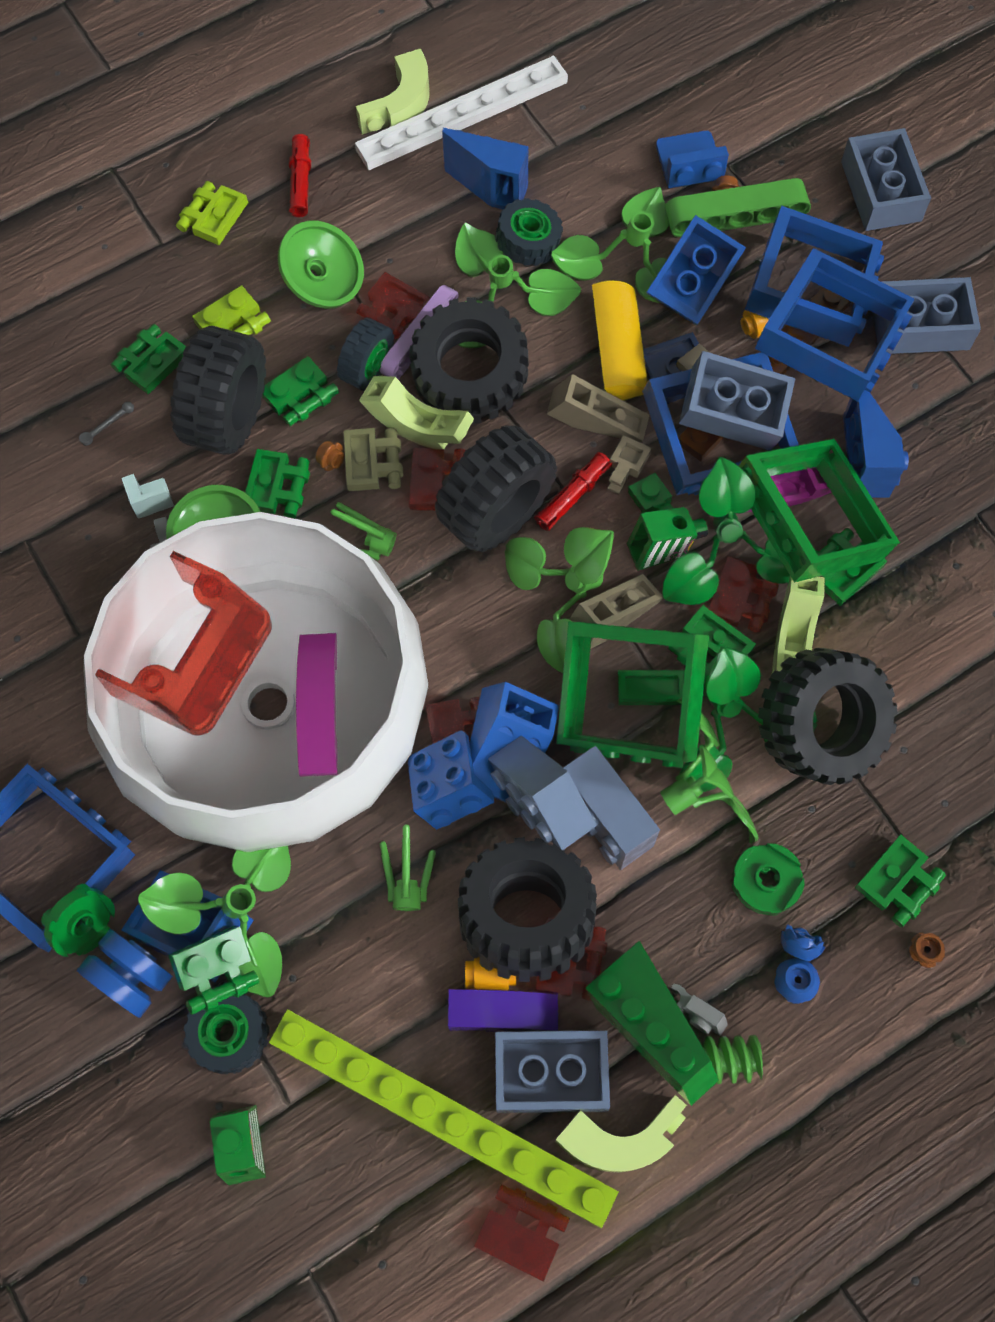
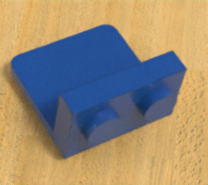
(691, 158)
(445, 782)

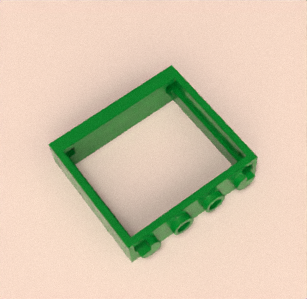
(849, 491)
(575, 686)

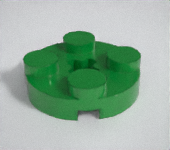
(787, 873)
(61, 921)

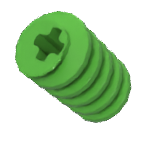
(735, 1057)

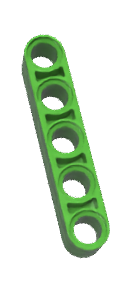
(738, 205)

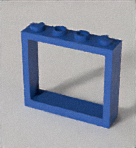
(826, 236)
(854, 287)
(675, 384)
(13, 797)

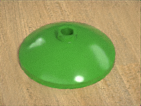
(328, 253)
(208, 504)

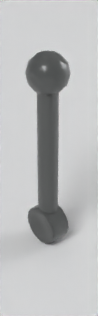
(86, 438)

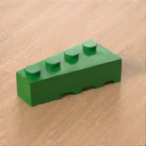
(648, 1017)

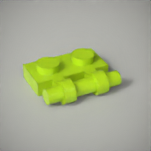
(218, 216)
(232, 311)

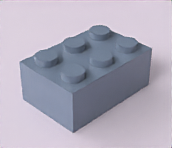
(885, 179)
(941, 314)
(737, 401)
(541, 793)
(621, 821)
(552, 1072)

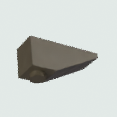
(595, 410)
(618, 605)

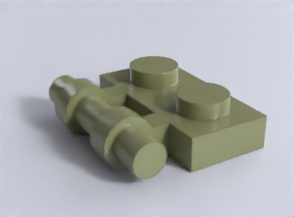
(361, 459)

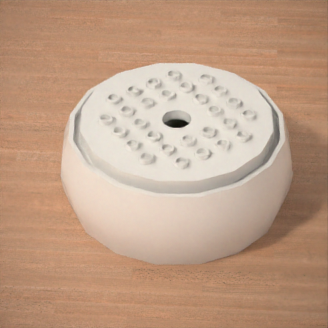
(243, 776)

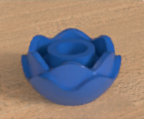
(801, 944)
(788, 988)

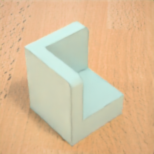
(148, 497)

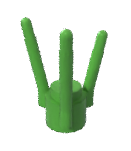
(378, 538)
(406, 894)

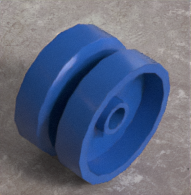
(122, 976)

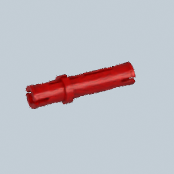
(300, 166)
(582, 482)

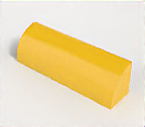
(619, 339)

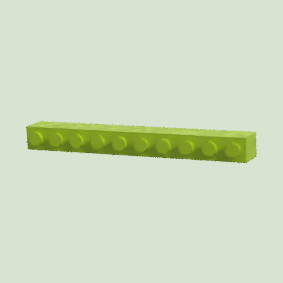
(445, 1119)

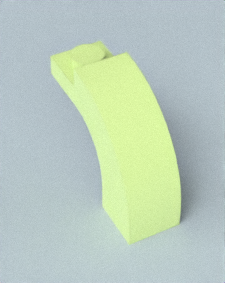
(405, 102)
(412, 418)
(798, 619)
(612, 1153)

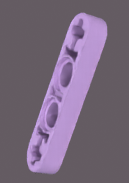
(398, 357)

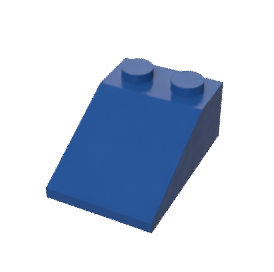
(696, 270)
(873, 446)
(211, 922)

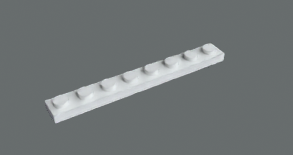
(461, 112)

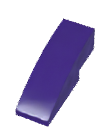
(502, 1011)

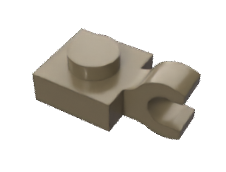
(627, 460)

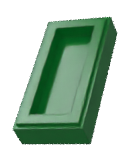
(650, 687)

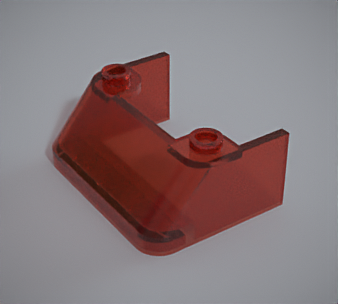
(213, 662)

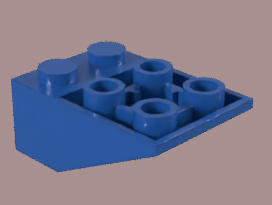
(487, 166)
(501, 718)

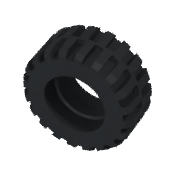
(469, 323)
(218, 390)
(495, 488)
(864, 721)
(531, 949)

